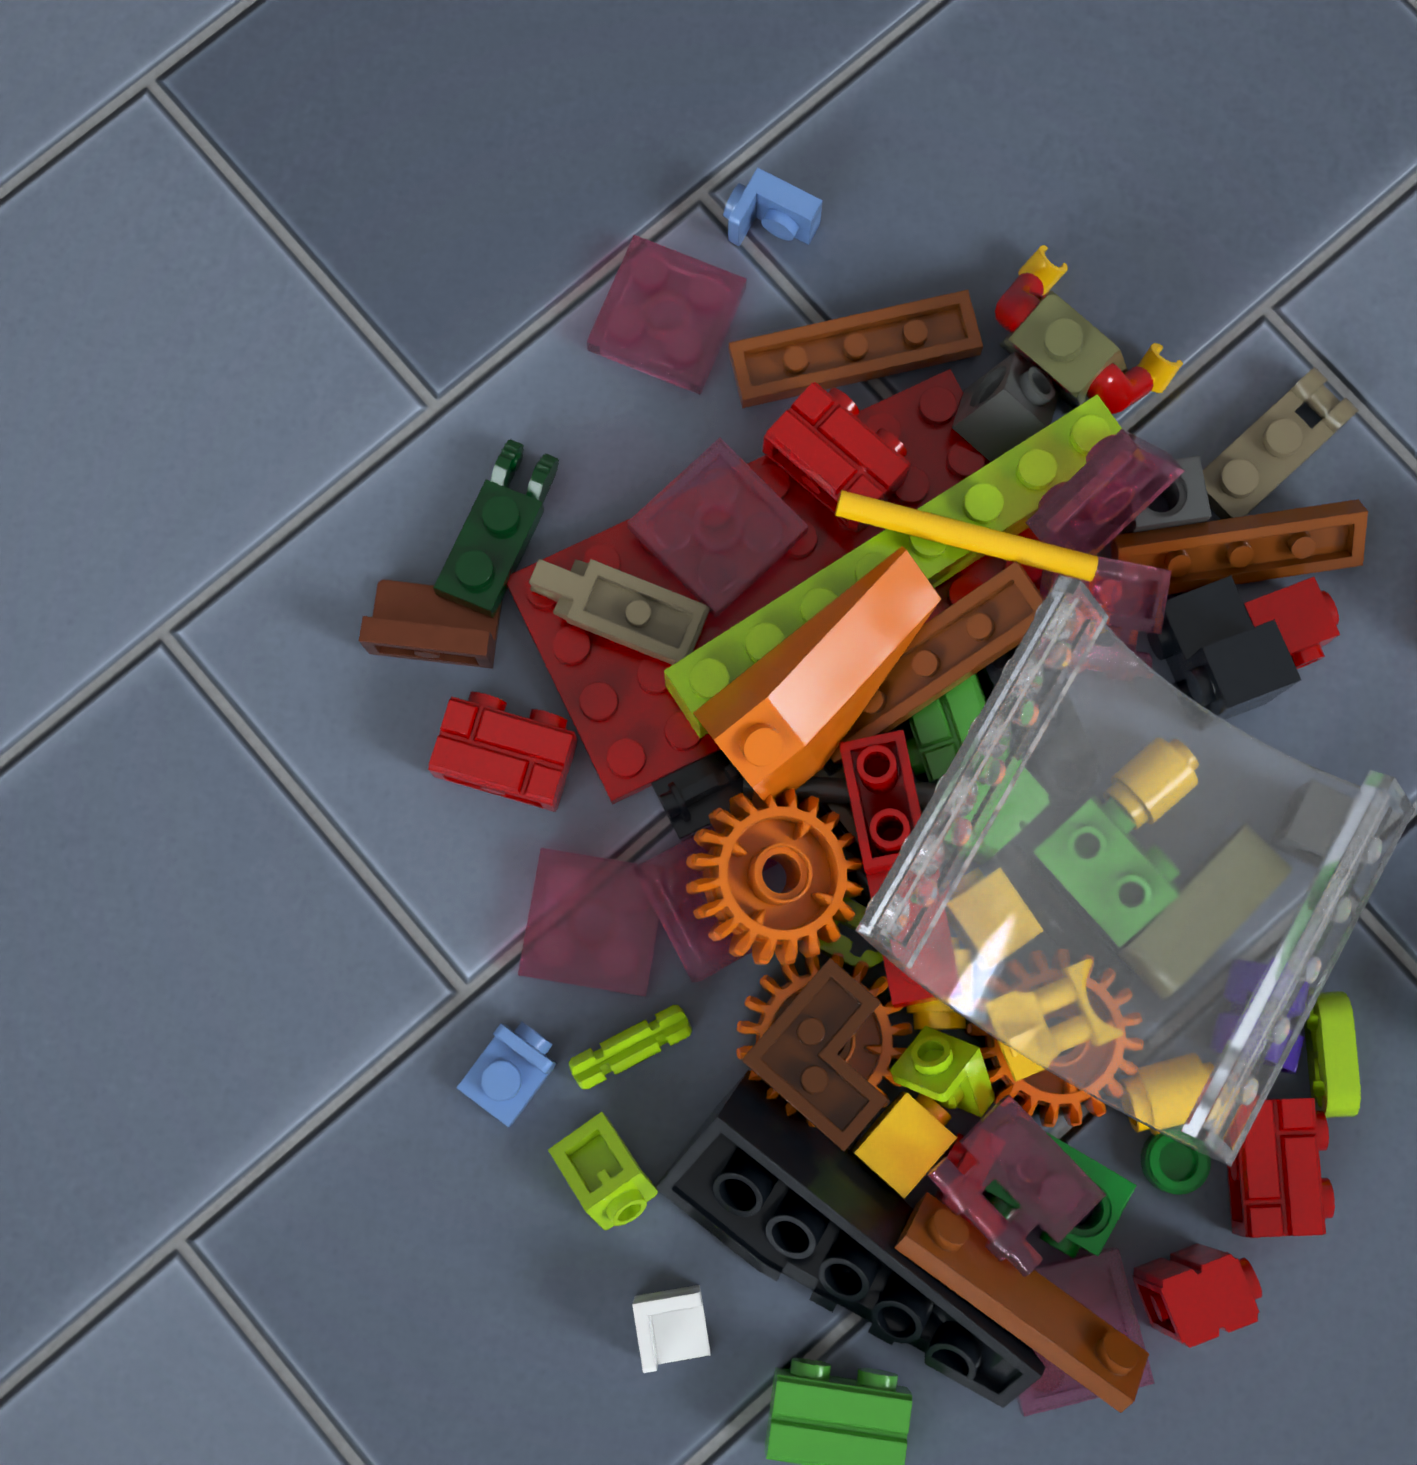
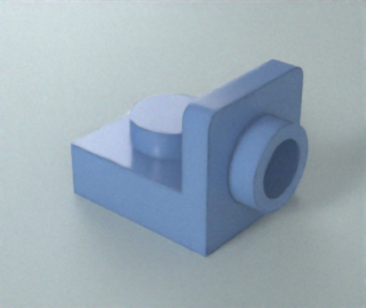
(779, 205)
(509, 1072)

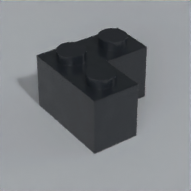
(1219, 652)

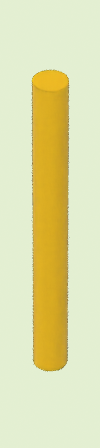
(966, 536)

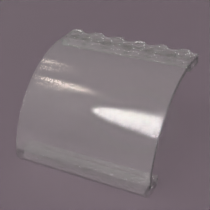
(1132, 883)

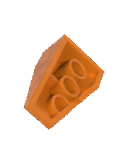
(809, 690)

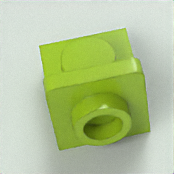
(945, 1071)
(603, 1173)

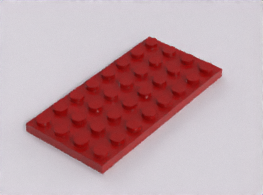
(621, 694)

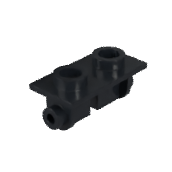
(697, 791)

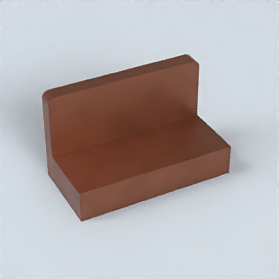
(422, 626)

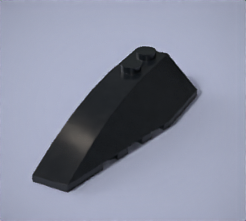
(829, 1222)

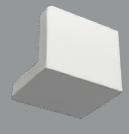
(670, 1326)

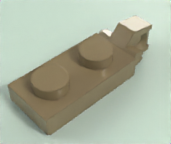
(622, 608)

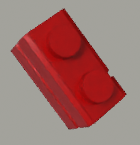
(834, 451)
(504, 751)
(1278, 1173)
(1198, 1293)

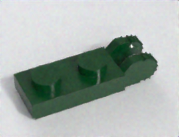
(495, 533)

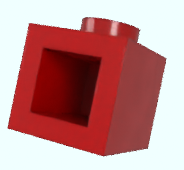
(1303, 616)

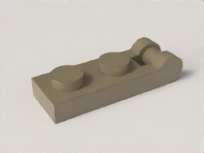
(1274, 447)

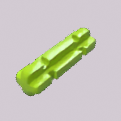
(630, 1047)

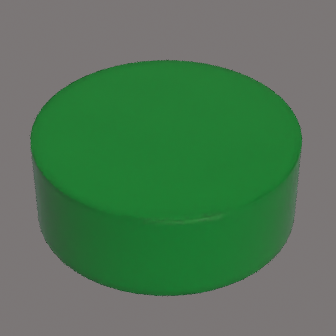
(1173, 1165)

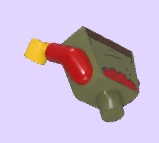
(1069, 346)

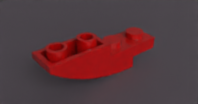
(884, 815)

